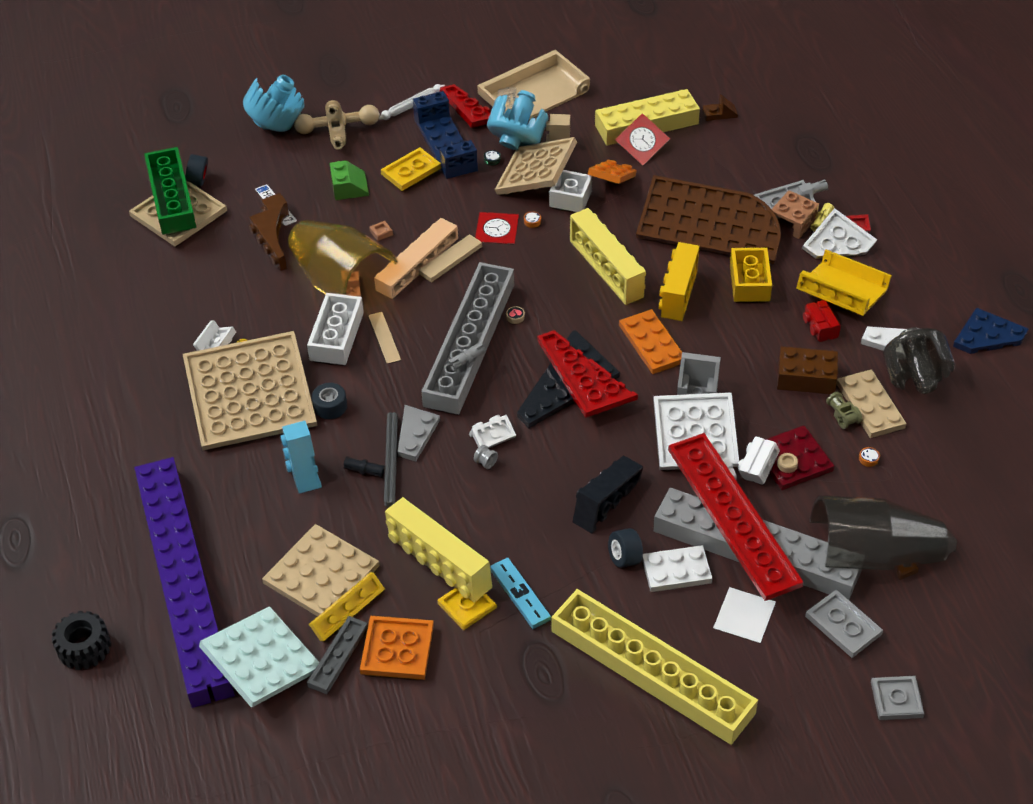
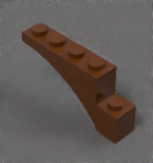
(267, 227)

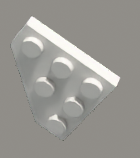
(840, 236)

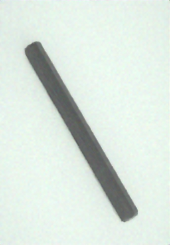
(390, 460)

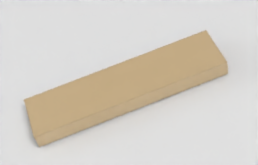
(450, 258)

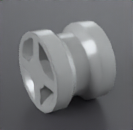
(485, 456)

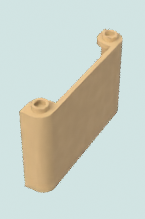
(548, 77)

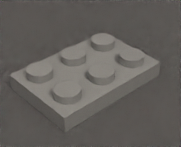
(844, 623)

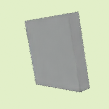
(897, 697)

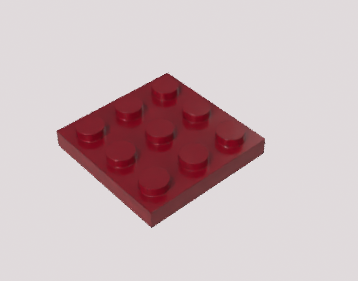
(810, 456)

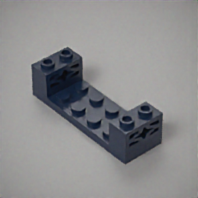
(442, 136)

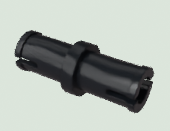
(364, 466)

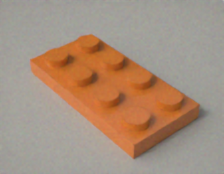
(651, 341)

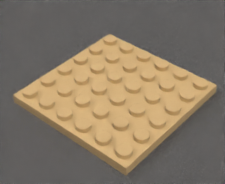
(248, 390)

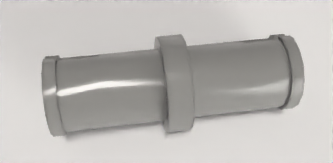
(466, 356)

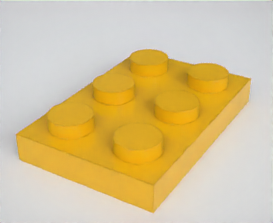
(411, 168)

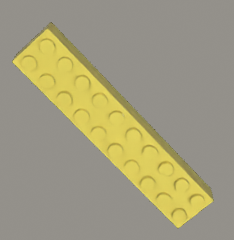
(654, 666)

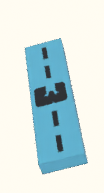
(520, 593)

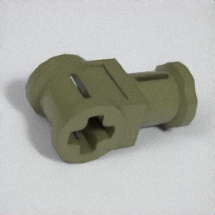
(844, 412)

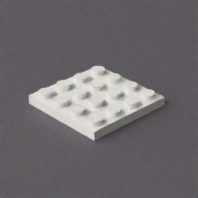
(693, 414)

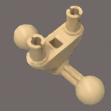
(336, 121)

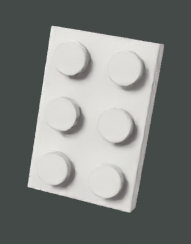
(676, 568)

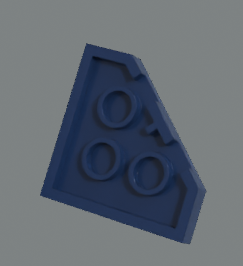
(988, 332)

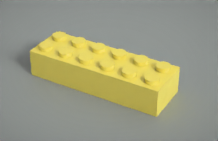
(666, 111)
(607, 256)
(438, 549)

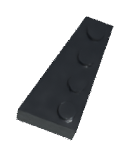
(605, 492)

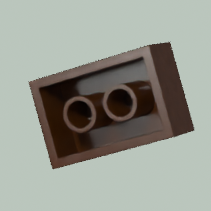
(807, 370)

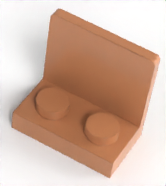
(798, 211)

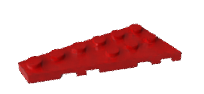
(584, 378)

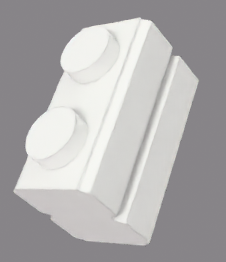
(758, 460)

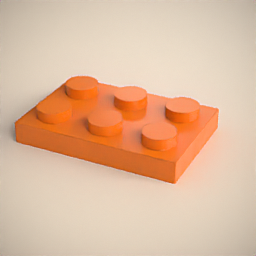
(612, 172)

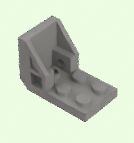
(698, 374)

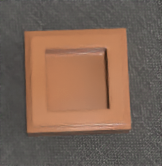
(381, 230)

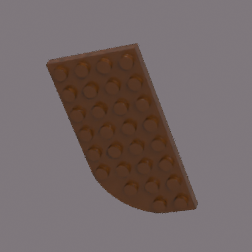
(707, 218)

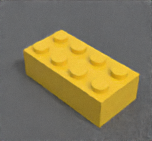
(679, 281)

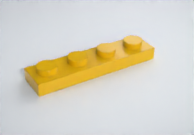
(346, 606)

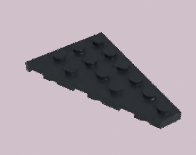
(551, 393)

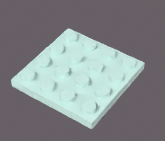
(259, 656)

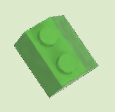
(348, 180)

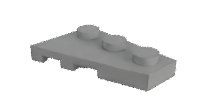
(415, 432)

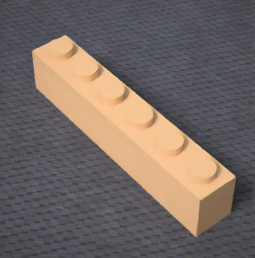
(418, 254)

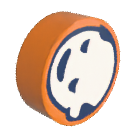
(532, 219)
(869, 457)

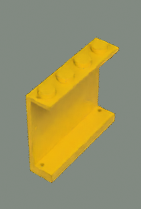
(845, 283)

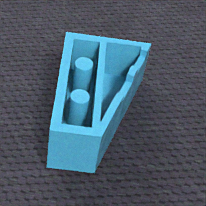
(300, 456)

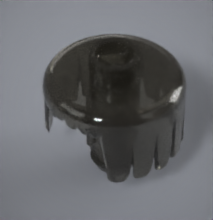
(920, 356)

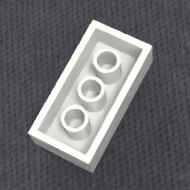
(335, 328)

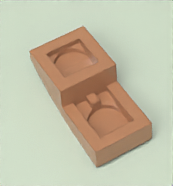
(353, 285)

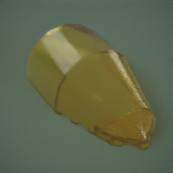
(331, 253)

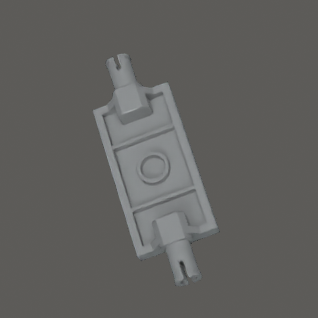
(804, 189)

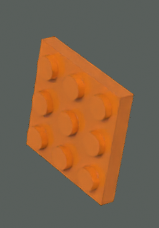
(397, 647)

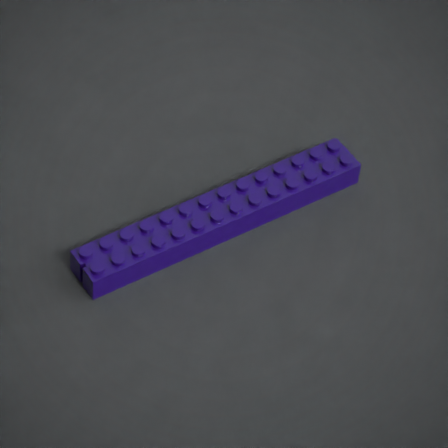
(181, 578)

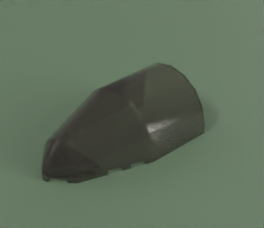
(879, 533)

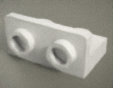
(493, 432)

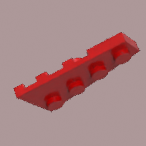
(466, 107)

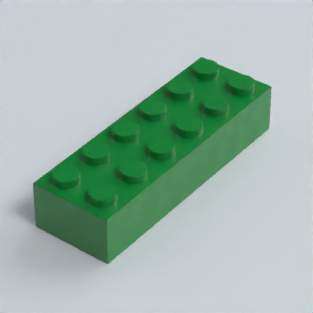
(170, 191)

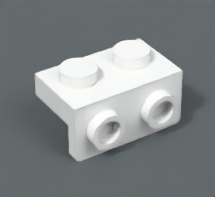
(214, 336)

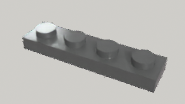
(337, 655)

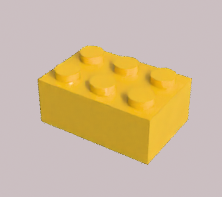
(750, 274)

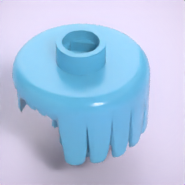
(277, 107)
(513, 125)

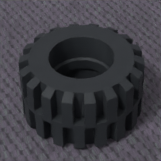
(86, 652)

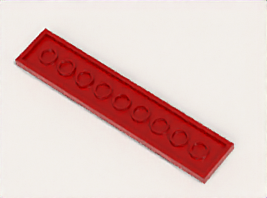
(735, 517)

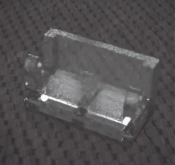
(511, 93)

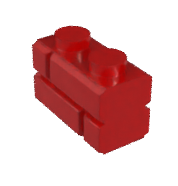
(821, 321)

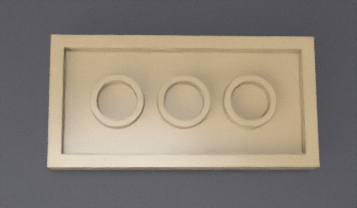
(874, 403)

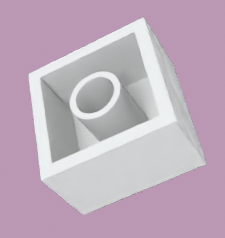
(571, 191)

